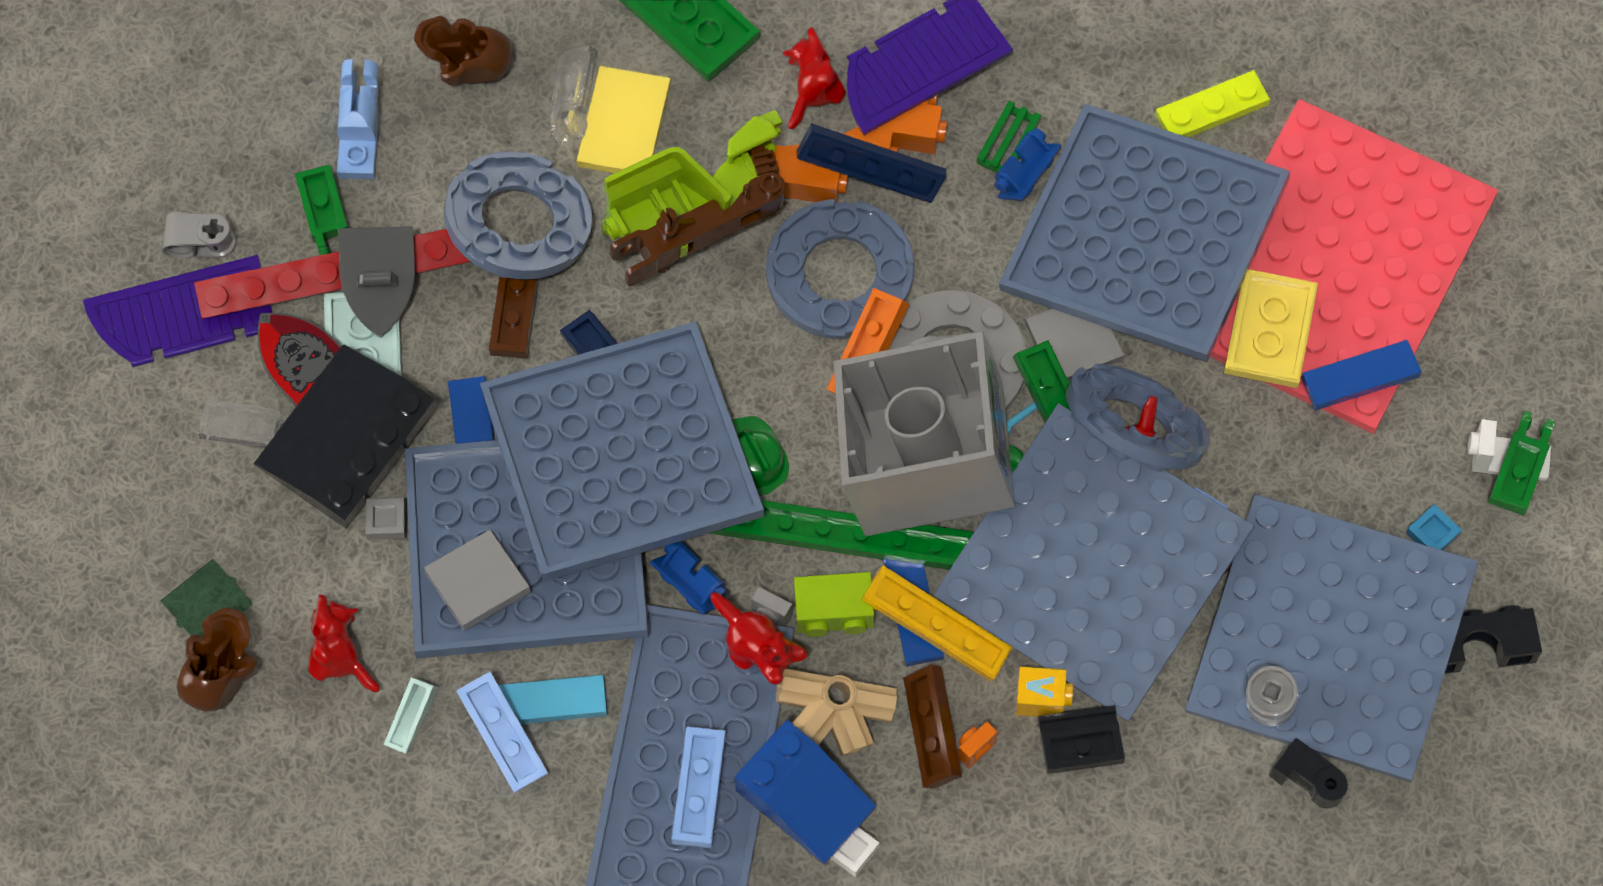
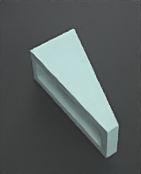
(410, 714)

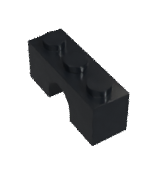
(1508, 632)

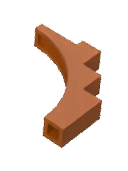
(912, 131)

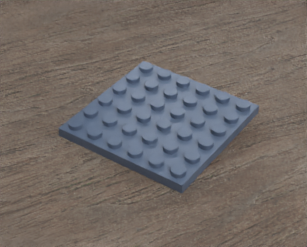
(1145, 232)
(621, 451)
(463, 493)
(1094, 564)
(1353, 621)

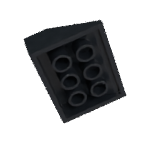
(346, 434)

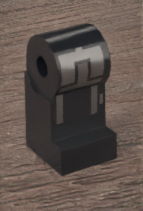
(1312, 773)

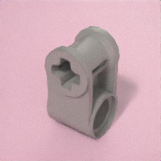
(197, 236)

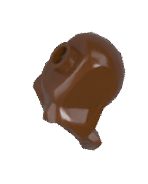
(465, 50)
(216, 662)

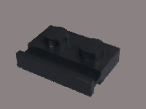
(1081, 739)

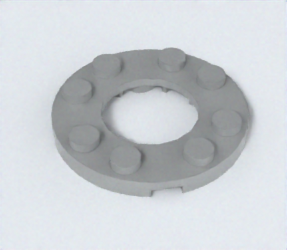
(971, 313)

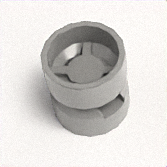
(1271, 696)

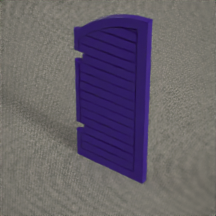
(921, 61)
(168, 316)

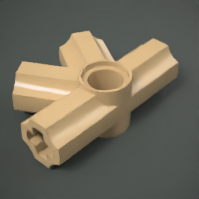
(844, 720)

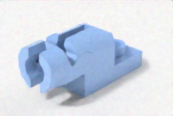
(358, 122)

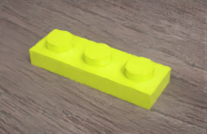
(1214, 105)

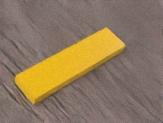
(936, 623)

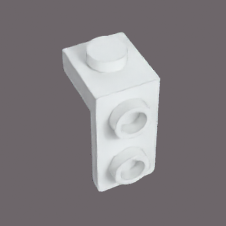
(1490, 450)

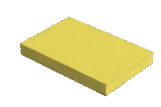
(623, 119)
(1271, 328)

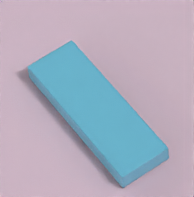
(557, 699)

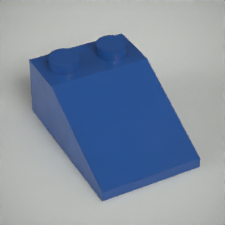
(803, 792)

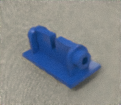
(1018, 178)
(677, 570)

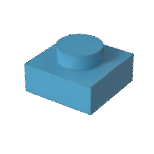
(1434, 529)

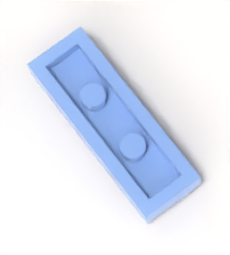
(502, 732)
(698, 787)

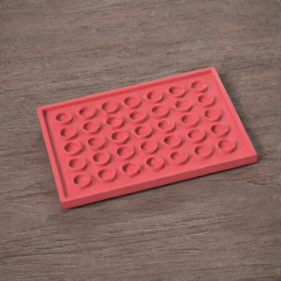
(1374, 233)

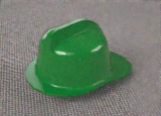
(762, 453)

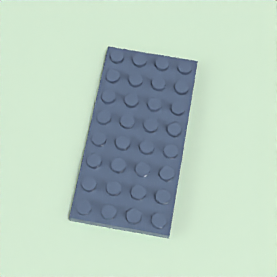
(674, 682)

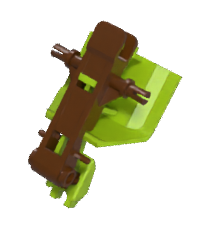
(676, 207)

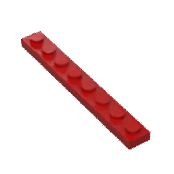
(307, 277)

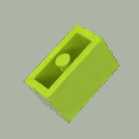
(832, 604)

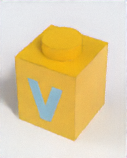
(1042, 691)

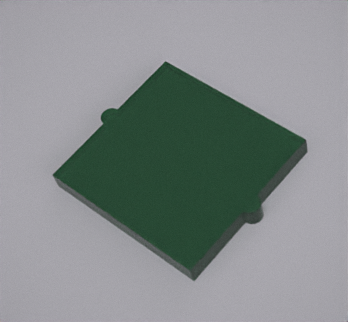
(203, 595)

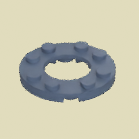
(525, 173)
(826, 222)
(1186, 431)

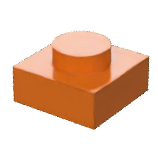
(976, 743)

